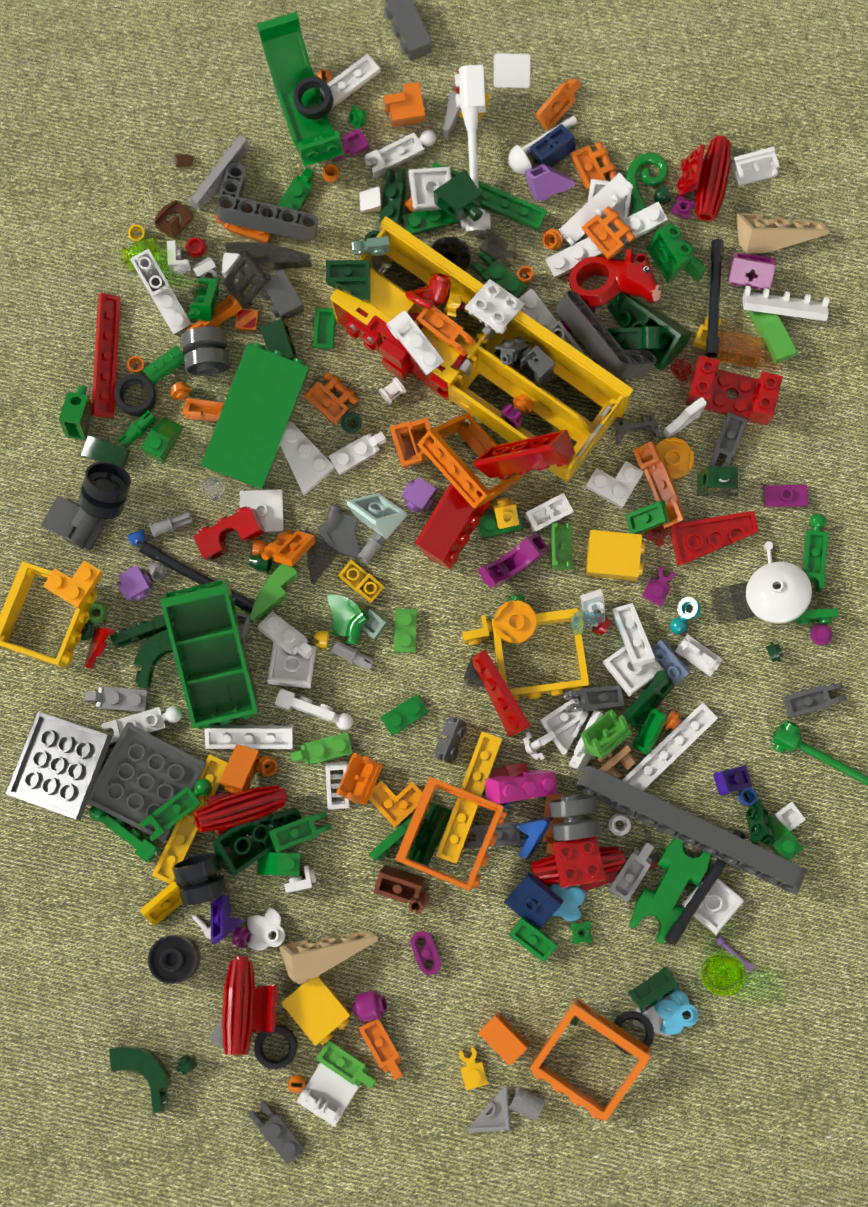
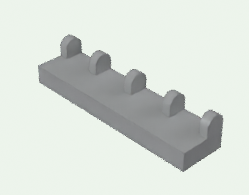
(216, 177)

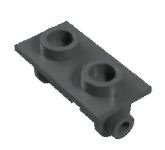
(513, 349)
(448, 749)

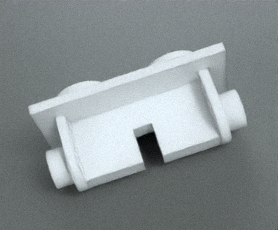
(698, 655)

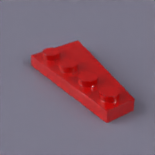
(708, 535)
(500, 695)

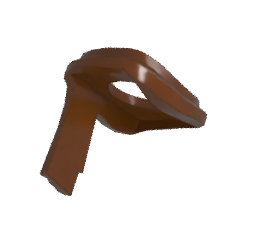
(174, 227)

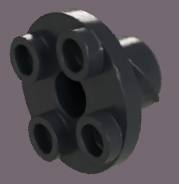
(453, 250)

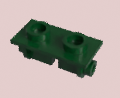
(758, 824)

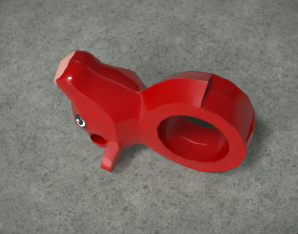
(628, 275)

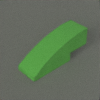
(774, 336)
(272, 591)

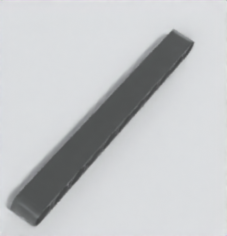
(691, 829)

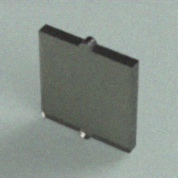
(731, 603)

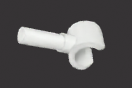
(207, 931)

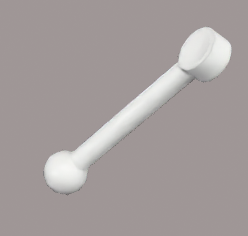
(768, 546)

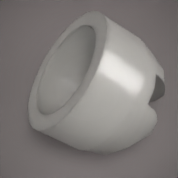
(159, 574)

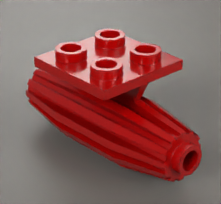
(707, 177)
(232, 809)
(577, 863)
(245, 1007)

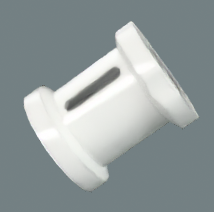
(392, 391)

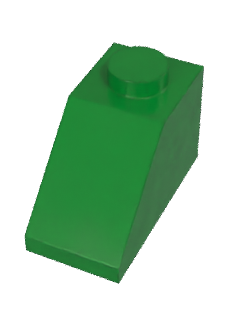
(161, 440)
(784, 842)
(280, 864)

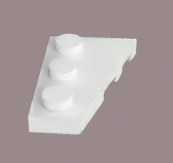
(304, 459)

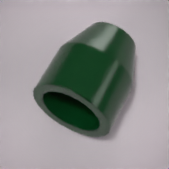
(260, 564)

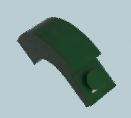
(149, 655)
(149, 1066)

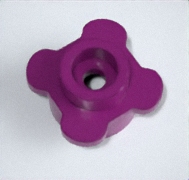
(682, 213)
(241, 937)

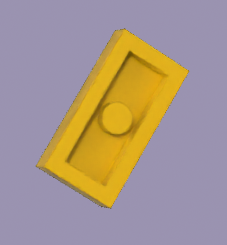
(162, 904)

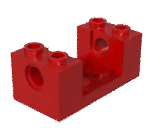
(754, 399)

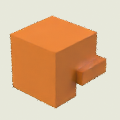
(405, 107)
(406, 438)

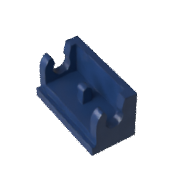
(553, 146)

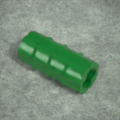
(164, 364)

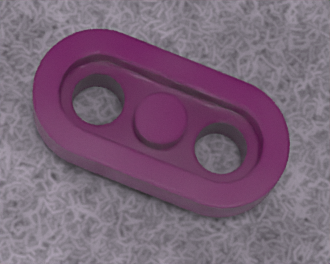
(426, 952)

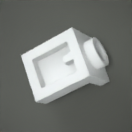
(175, 260)
(298, 884)

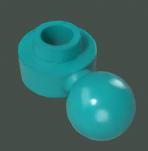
(679, 625)

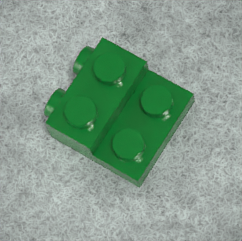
(669, 251)

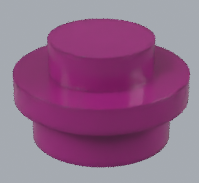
(821, 634)

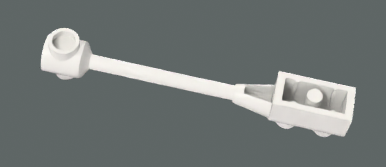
(471, 102)

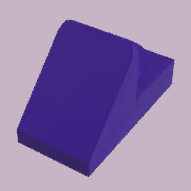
(732, 780)
(221, 921)

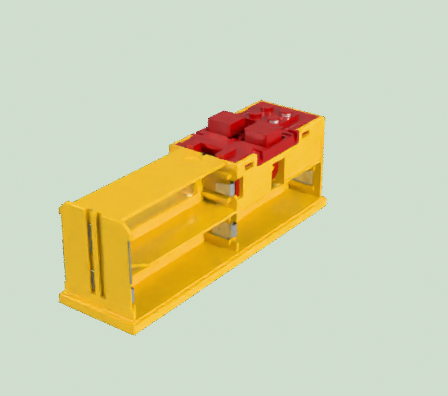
(458, 372)

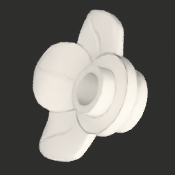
(263, 927)

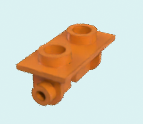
(202, 409)

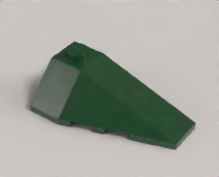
(635, 314)
(250, 841)

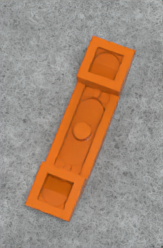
(660, 481)

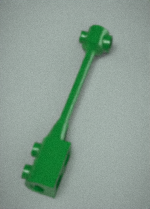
(789, 738)

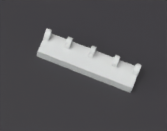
(607, 196)
(785, 305)
(250, 736)

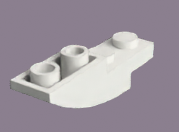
(160, 291)
(538, 311)

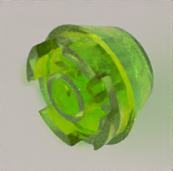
(137, 248)
(723, 974)

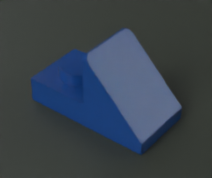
(535, 830)

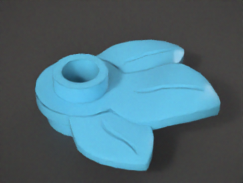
(572, 899)
(672, 1012)

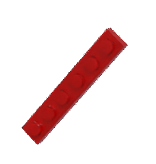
(105, 356)

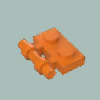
(588, 167)
(603, 237)
(326, 402)
(289, 547)

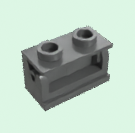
(282, 296)
(538, 366)

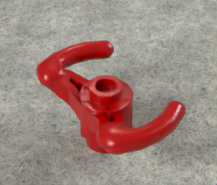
(436, 292)

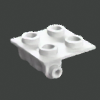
(494, 306)
(327, 1094)

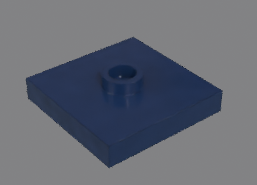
(533, 900)

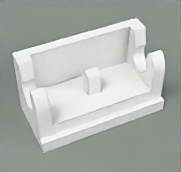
(755, 166)
(548, 512)

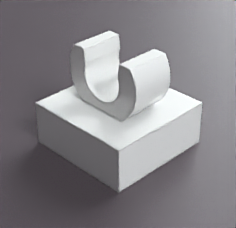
(204, 267)
(593, 601)

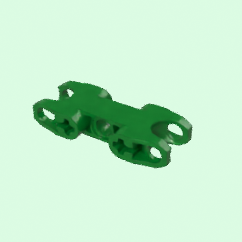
(663, 900)

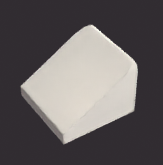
(370, 200)
(229, 262)

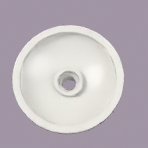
(779, 604)

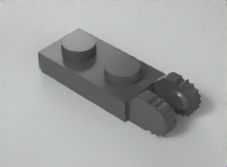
(729, 439)
(596, 698)
(811, 700)
(507, 835)
(278, 1134)

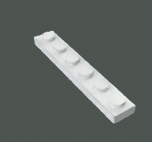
(640, 222)
(671, 747)

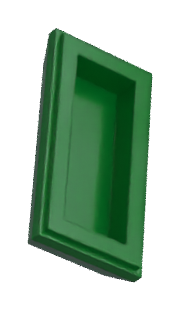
(324, 328)
(650, 731)

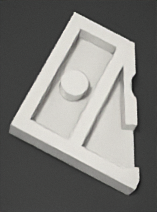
(565, 725)

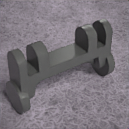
(650, 426)

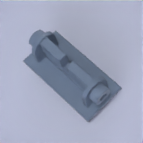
(673, 666)

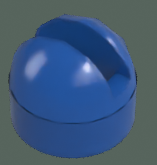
(137, 536)
(750, 795)

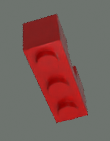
(212, 539)

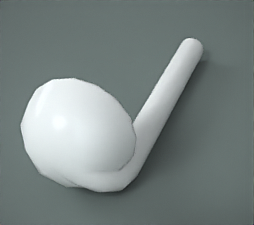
(518, 156)

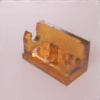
(739, 349)

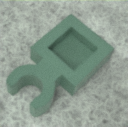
(376, 246)
(375, 624)

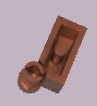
(402, 887)

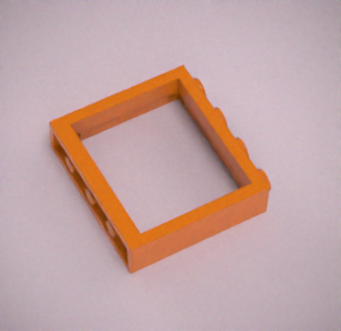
(454, 468)
(417, 819)
(609, 1030)

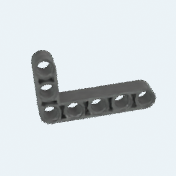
(260, 215)
(600, 343)

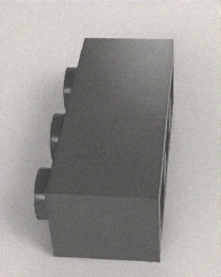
(408, 27)

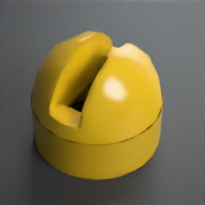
(137, 228)
(321, 639)

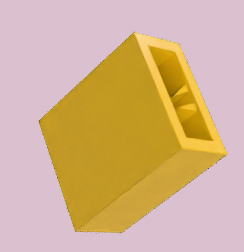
(614, 555)
(317, 1010)

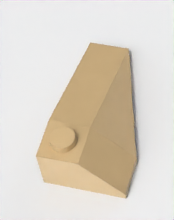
(767, 235)
(310, 960)

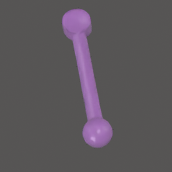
(748, 965)

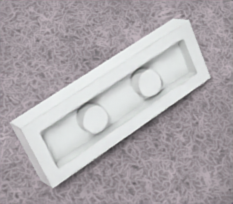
(352, 79)
(633, 635)

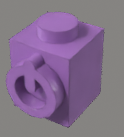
(419, 495)
(134, 584)

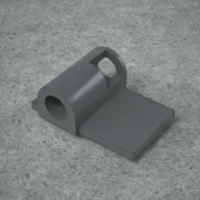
(73, 524)

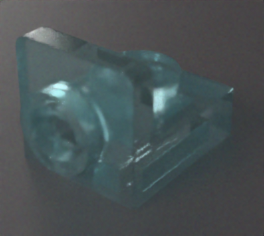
(590, 619)

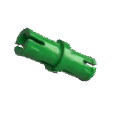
(136, 429)

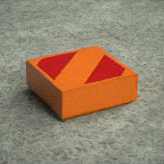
(247, 320)

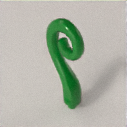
(647, 158)

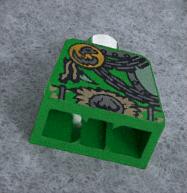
(76, 414)

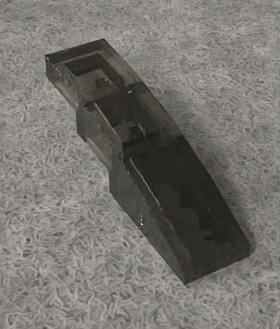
(276, 256)

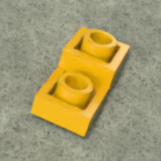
(360, 581)

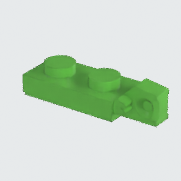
(324, 749)
(345, 1065)

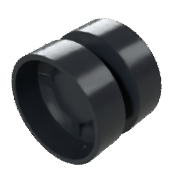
(104, 490)
(202, 884)
(174, 959)

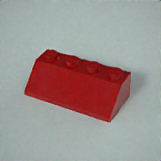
(526, 455)
(449, 528)

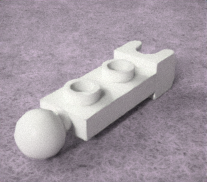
(399, 152)
(288, 700)
(149, 721)

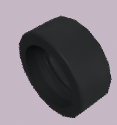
(303, 86)
(129, 380)
(649, 1030)
(271, 1064)

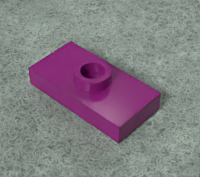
(785, 496)

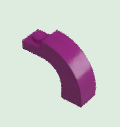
(514, 562)

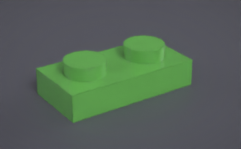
(405, 630)

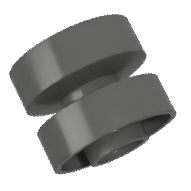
(205, 351)
(574, 811)

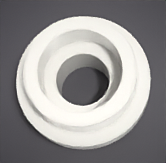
(626, 824)

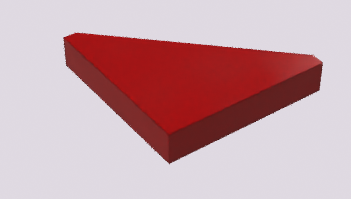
(97, 645)

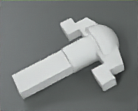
(532, 747)

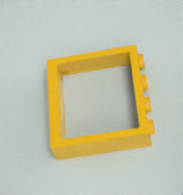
(13, 608)
(554, 689)

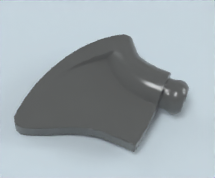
(340, 532)

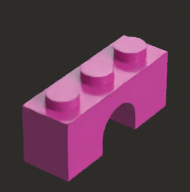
(516, 788)

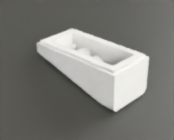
(329, 767)

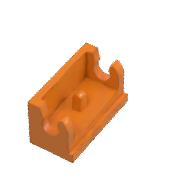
(240, 769)
(359, 779)
(504, 1038)

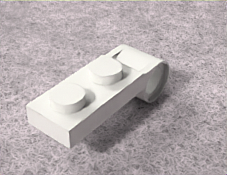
(415, 342)

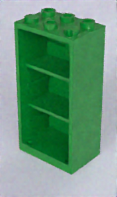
(255, 415)
(210, 654)

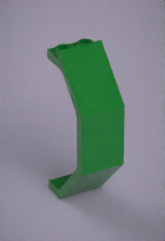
(289, 65)

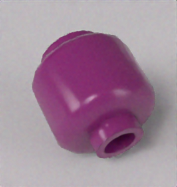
(369, 1006)

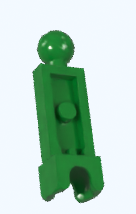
(815, 551)
(176, 808)
(145, 848)

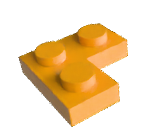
(74, 589)
(394, 807)

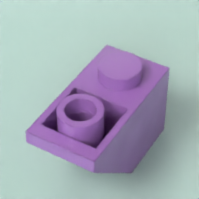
(547, 181)

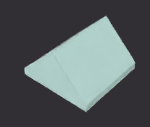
(377, 513)

